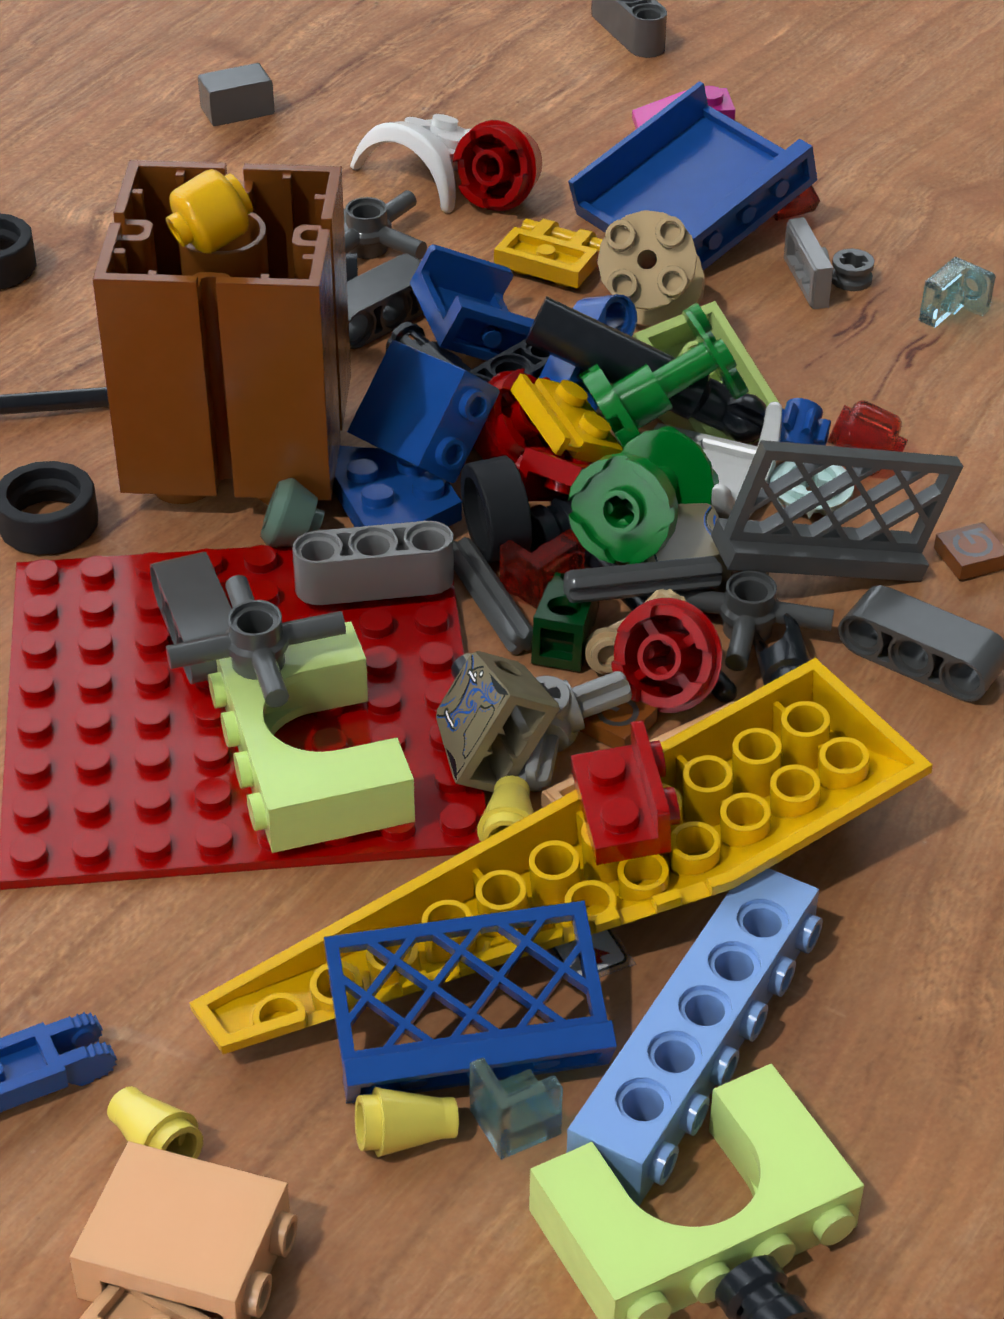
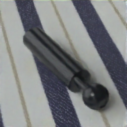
(589, 342)

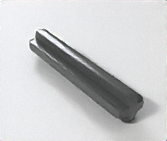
(642, 579)
(492, 597)

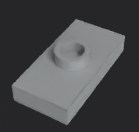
(808, 263)

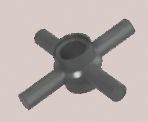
(370, 227)
(753, 608)
(256, 640)

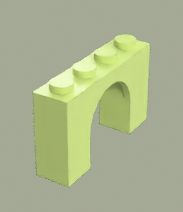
(304, 793)
(651, 1268)

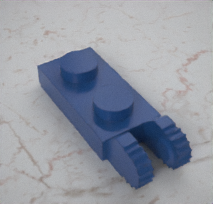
(33, 1064)

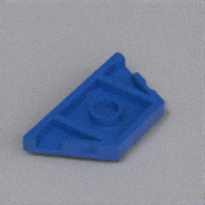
(389, 490)

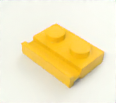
(565, 418)

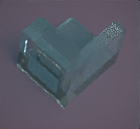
(515, 1110)

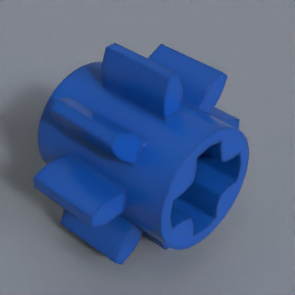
(804, 423)

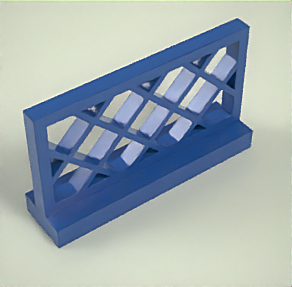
(446, 1061)

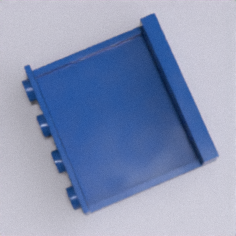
(697, 169)

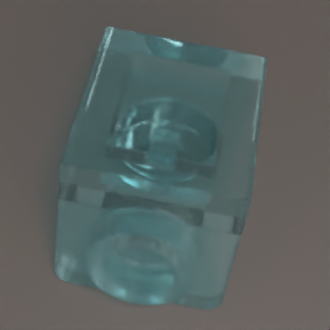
(956, 287)

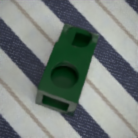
(561, 628)

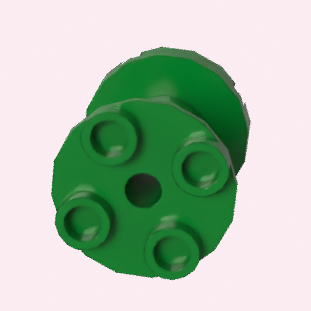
(646, 393)
(631, 499)

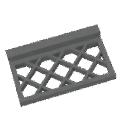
(825, 545)

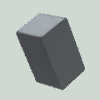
(236, 94)

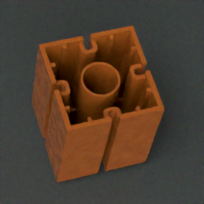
(228, 353)

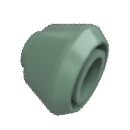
(290, 514)

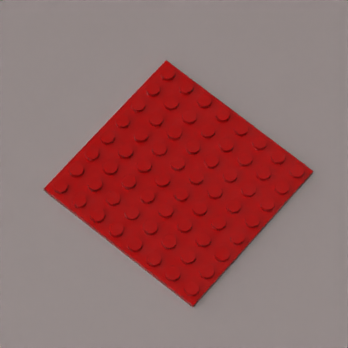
(127, 763)

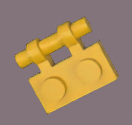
(549, 252)

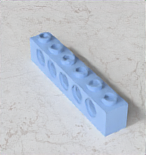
(695, 1029)

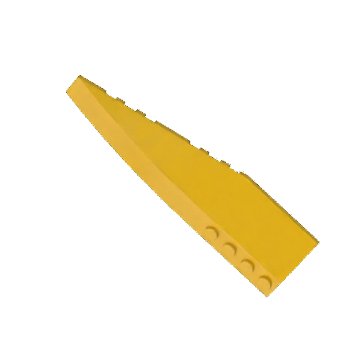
(748, 795)

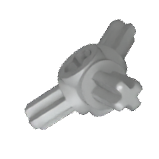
(574, 706)

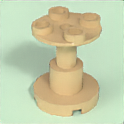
(652, 264)

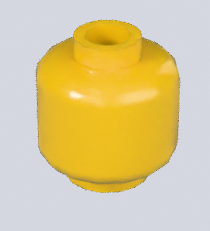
(209, 211)

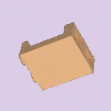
(185, 1233)

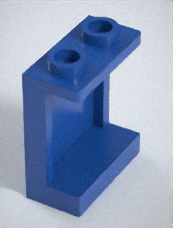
(467, 304)
(424, 410)

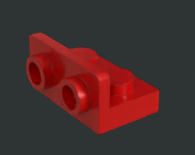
(548, 474)
(625, 800)

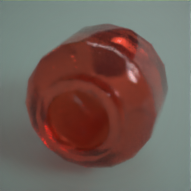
(868, 428)

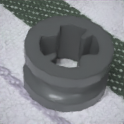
(852, 269)

